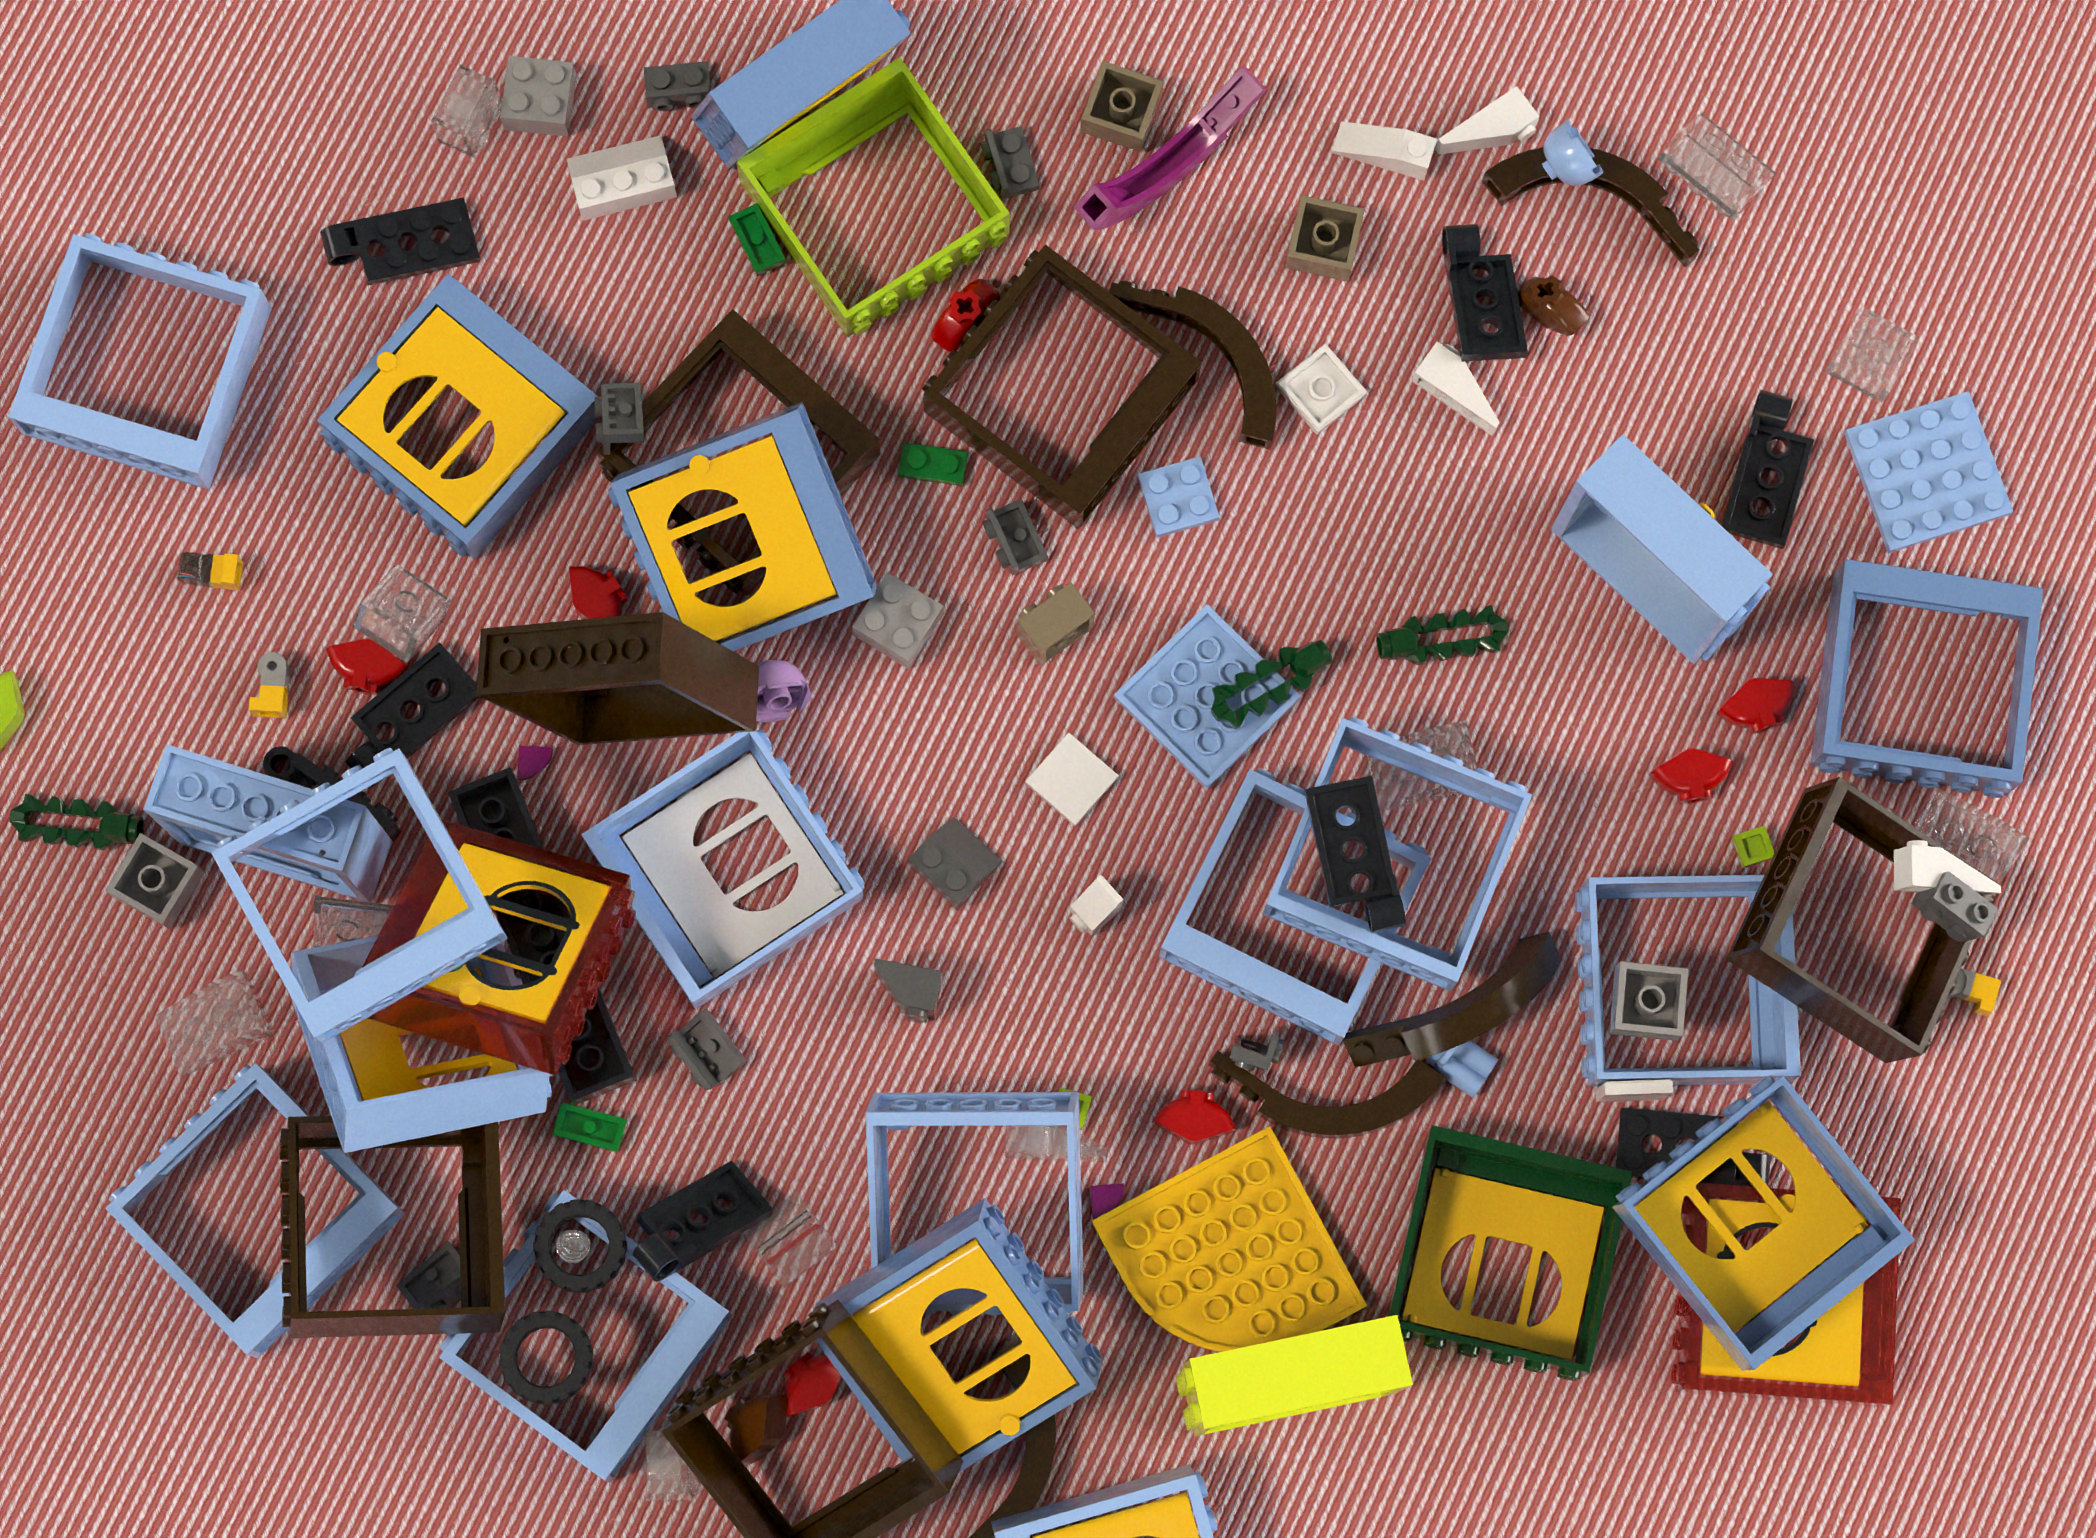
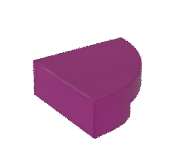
(532, 761)
(1105, 1198)

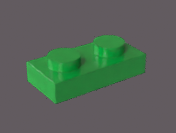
(757, 239)
(932, 464)
(589, 1127)

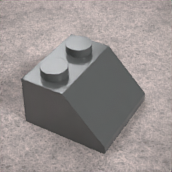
(954, 862)
(911, 988)

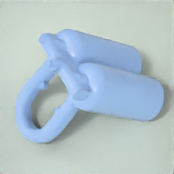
(1464, 1066)

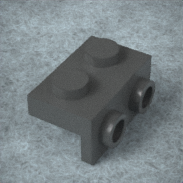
(1015, 536)
(1956, 908)
(706, 1050)
(1253, 1054)

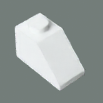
(1095, 906)

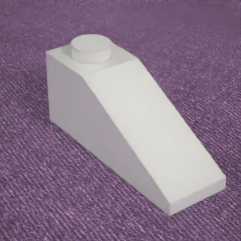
(1495, 125)
(1386, 148)
(1454, 385)
(1921, 866)

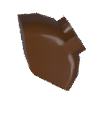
(1552, 305)
(757, 1425)

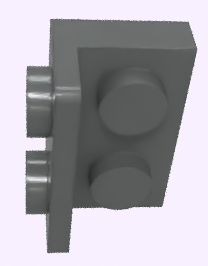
(676, 85)
(1011, 162)
(620, 413)
(435, 1281)

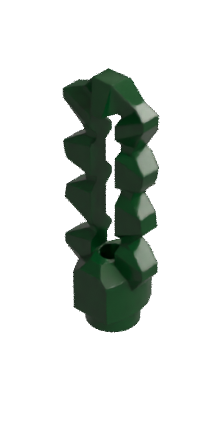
(1404, 641)
(1303, 663)
(114, 825)

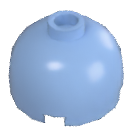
(1569, 156)

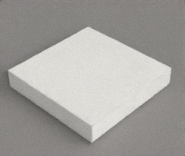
(1321, 389)
(1071, 779)
(1634, 1090)

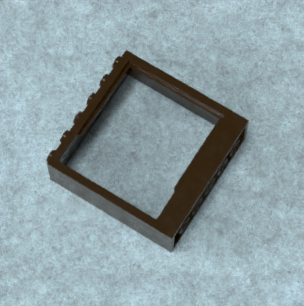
(790, 387)
(1124, 433)
(618, 679)
(1755, 942)
(479, 1240)
(859, 1513)

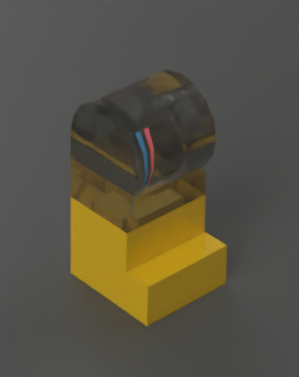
(210, 570)

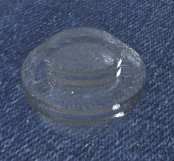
(573, 1246)

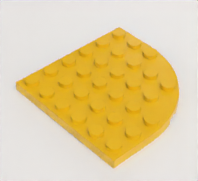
(1231, 1252)

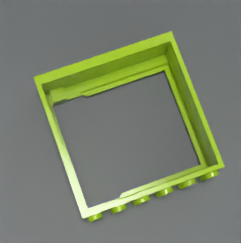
(835, 131)

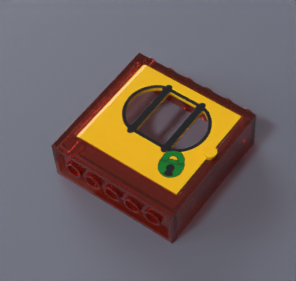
(521, 1022)
(1822, 1353)

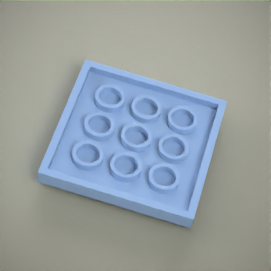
(1928, 472)
(1175, 696)

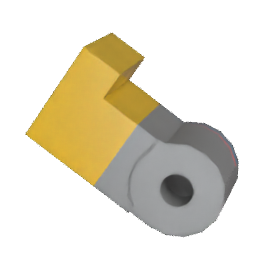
(273, 687)
(1976, 989)

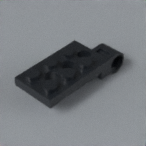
(350, 239)
(1462, 256)
(1765, 425)
(412, 688)
(307, 774)
(1382, 899)
(1670, 1129)
(666, 1256)

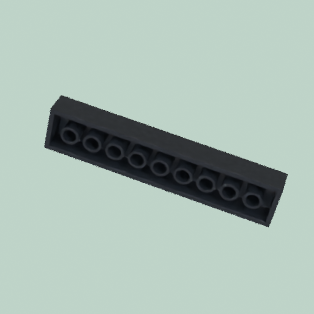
(597, 1055)

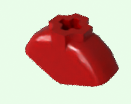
(962, 312)
(595, 593)
(365, 665)
(1758, 704)
(1692, 775)
(1194, 1117)
(810, 1384)

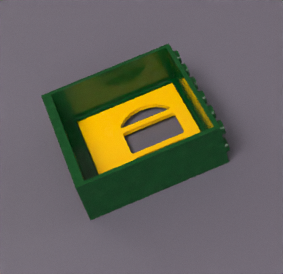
(1545, 1222)

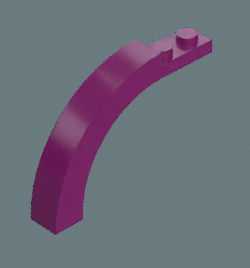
(1139, 187)

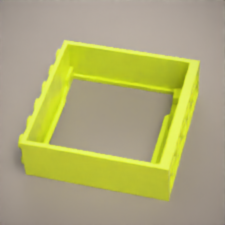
(1294, 1376)

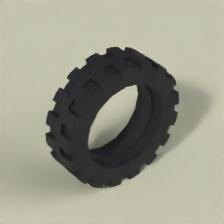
(547, 1229)
(520, 1331)

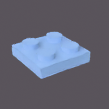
(1178, 497)

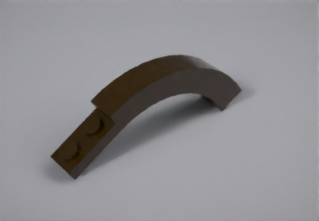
(1619, 178)
(1229, 337)
(1467, 1017)
(1332, 1122)
(1038, 1453)

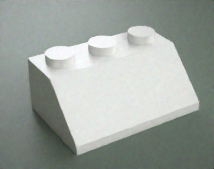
(621, 178)

